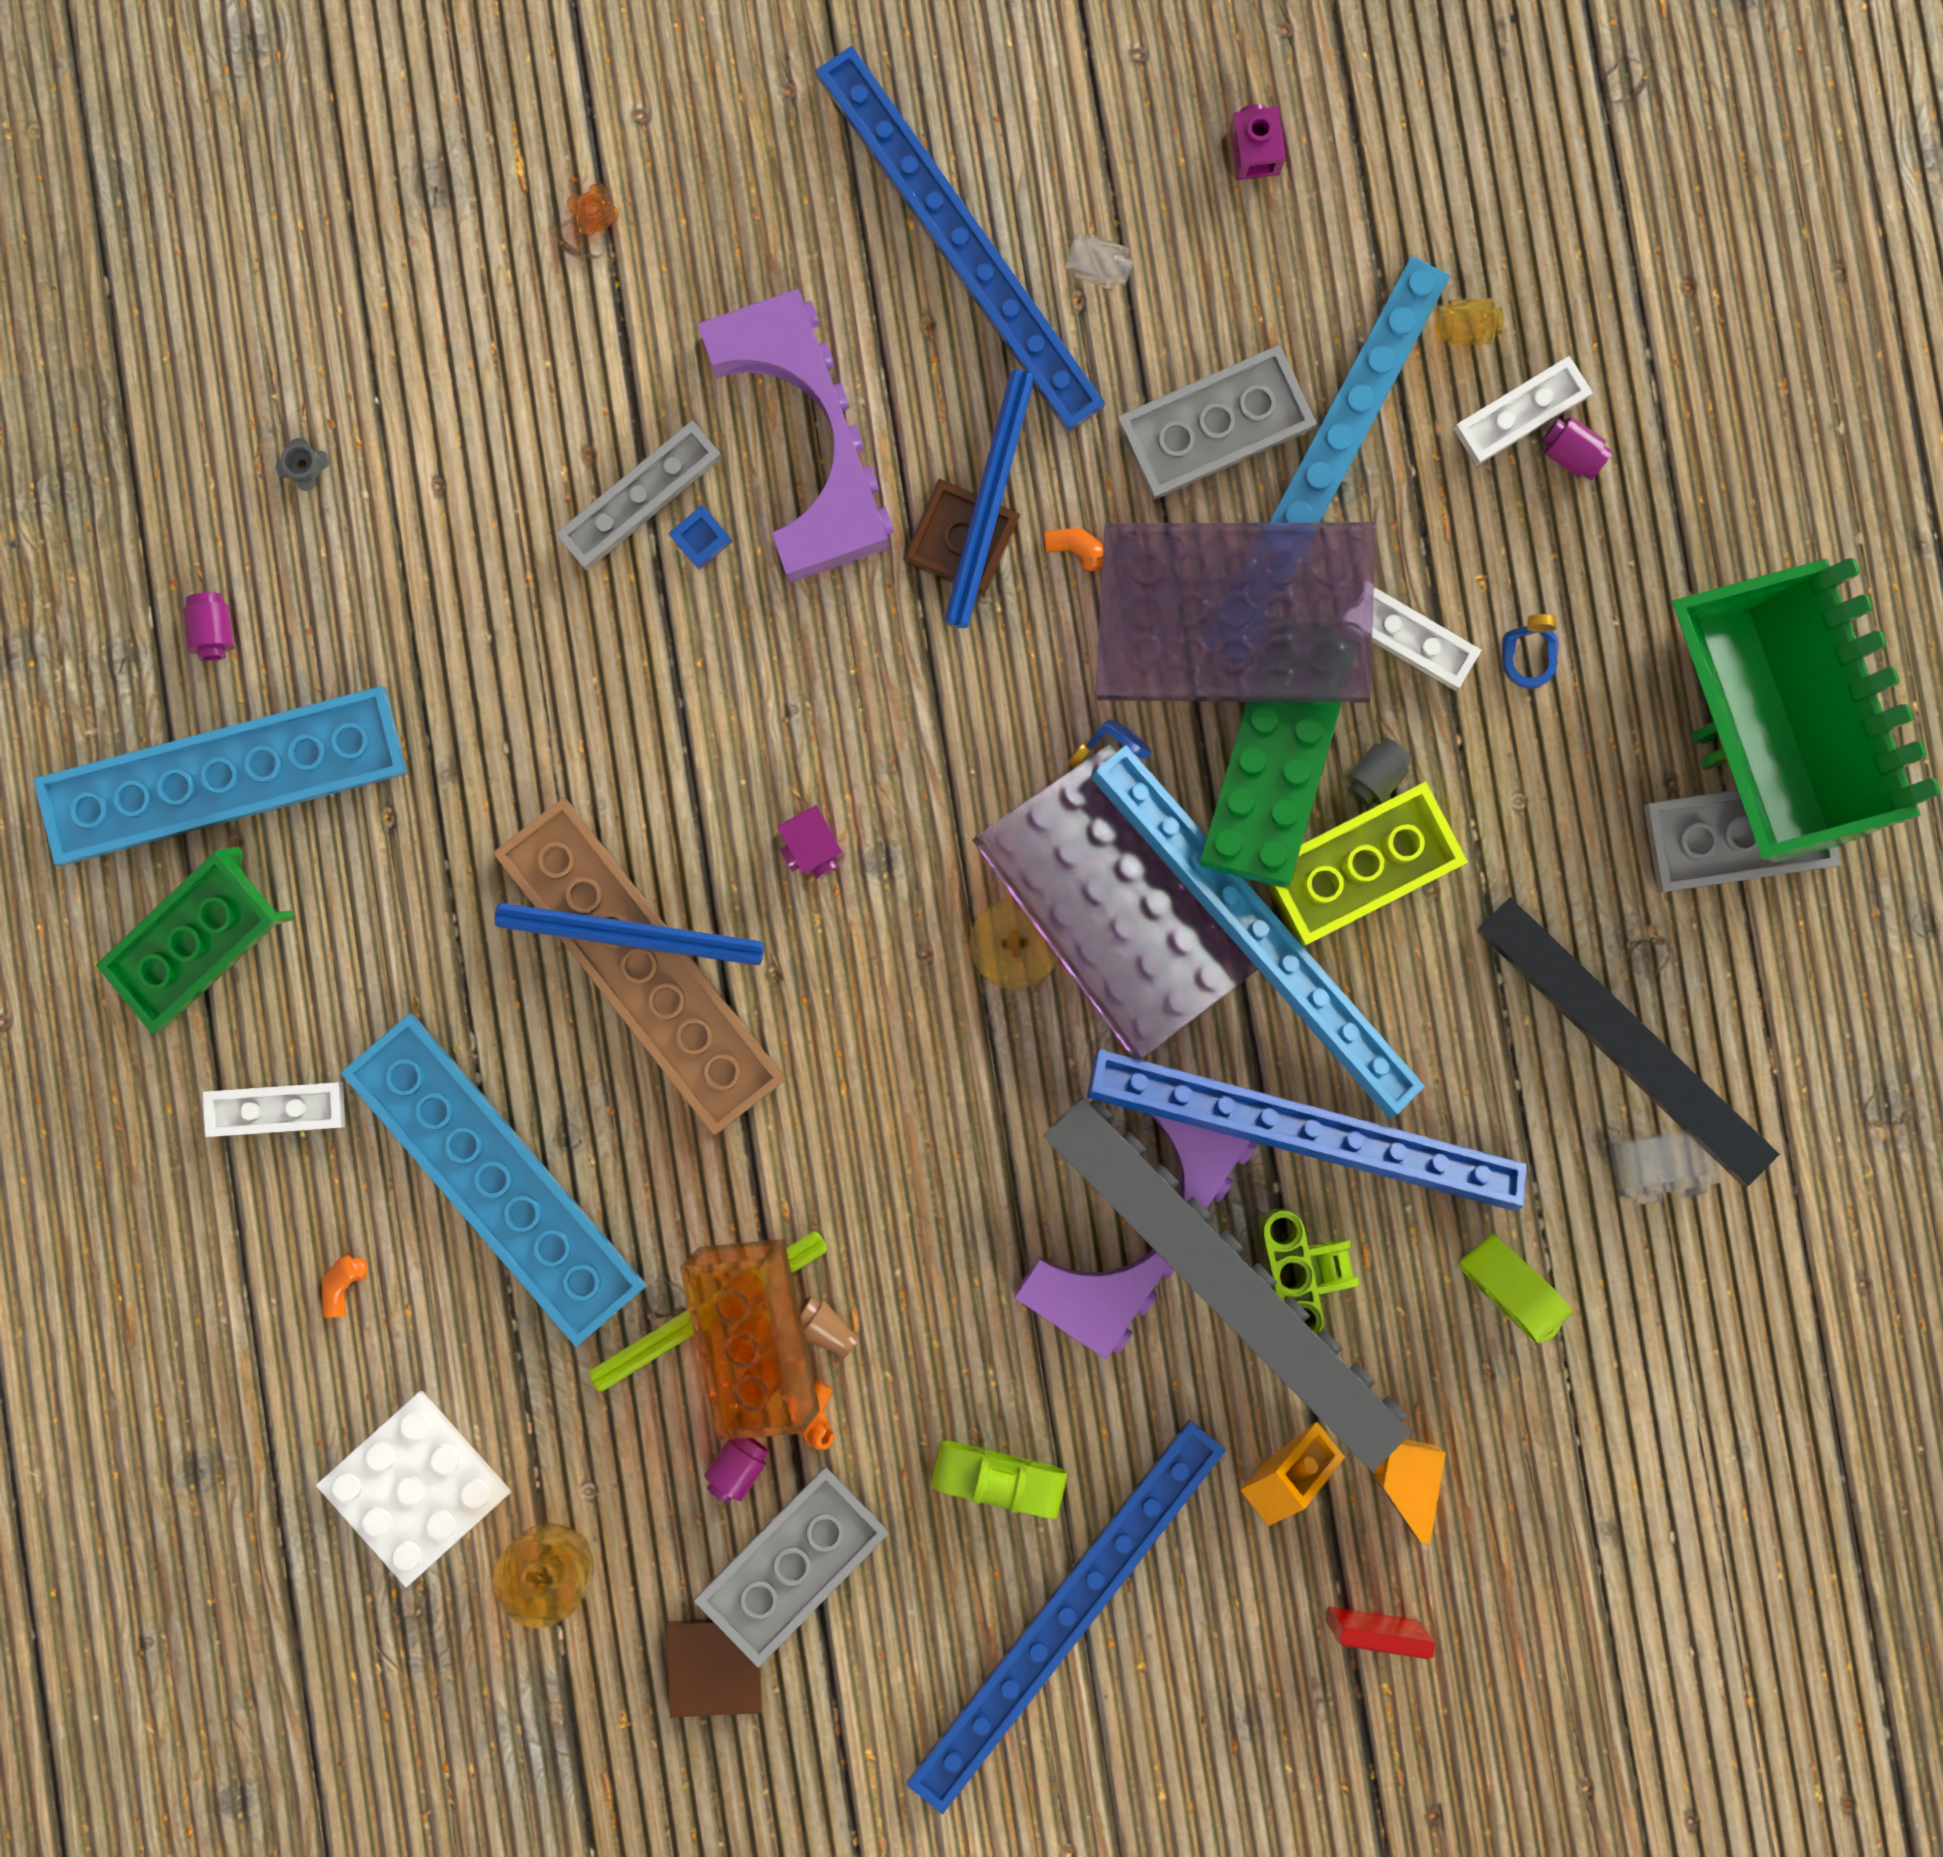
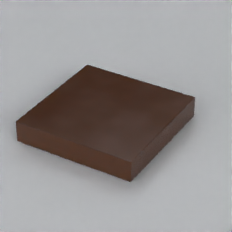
(943, 532)
(709, 1672)

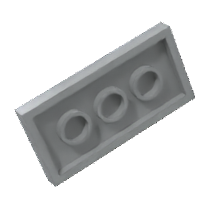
(1216, 422)
(1712, 843)
(791, 1566)

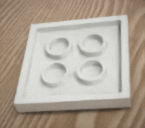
(413, 1488)

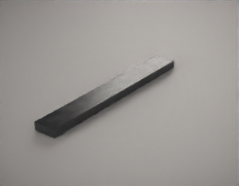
(1628, 1043)

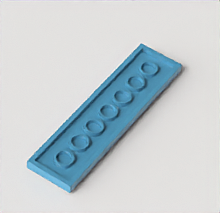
(220, 776)
(493, 1179)

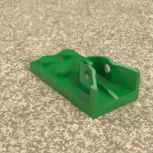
(190, 940)

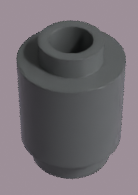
(1379, 772)

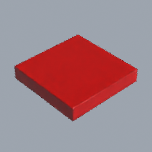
(1380, 1632)

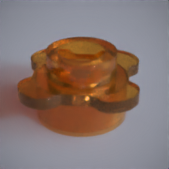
(592, 222)

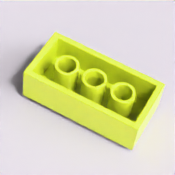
(1367, 864)

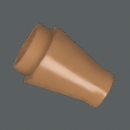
(825, 1327)

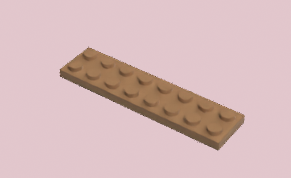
(655, 992)

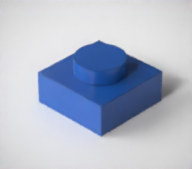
(700, 537)

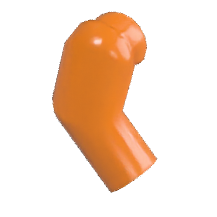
(1078, 542)
(337, 1280)
(819, 1432)

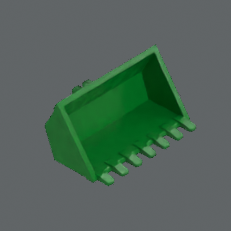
(1801, 709)

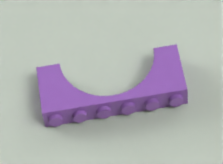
(780, 342)
(1102, 1304)

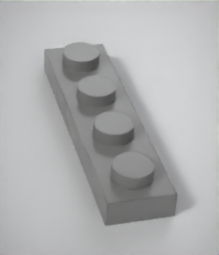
(639, 495)

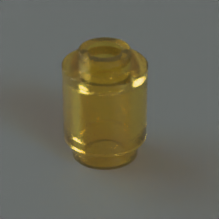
(1468, 321)

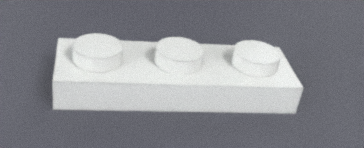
(1522, 410)
(1421, 641)
(274, 1109)

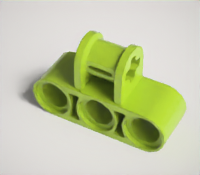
(1315, 1261)
(1516, 1289)
(998, 1479)

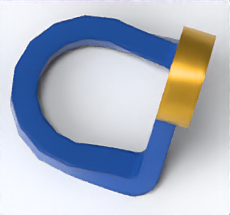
(1537, 623)
(1120, 733)

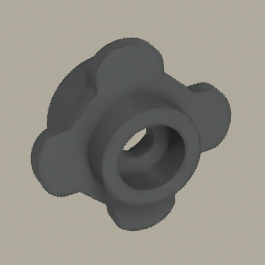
(295, 453)

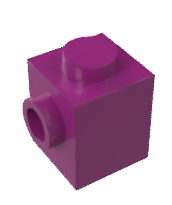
(1257, 142)
(810, 844)

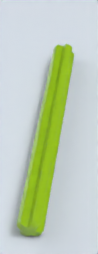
(681, 1327)

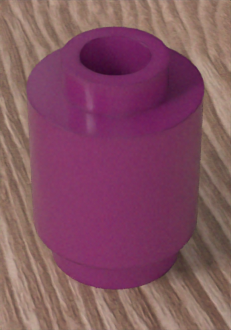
(1576, 448)
(208, 626)
(736, 1468)

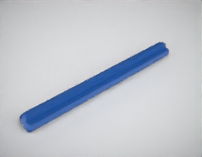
(989, 499)
(629, 934)

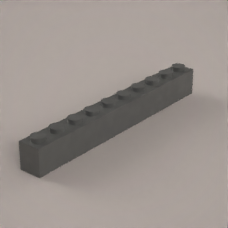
(1227, 1284)

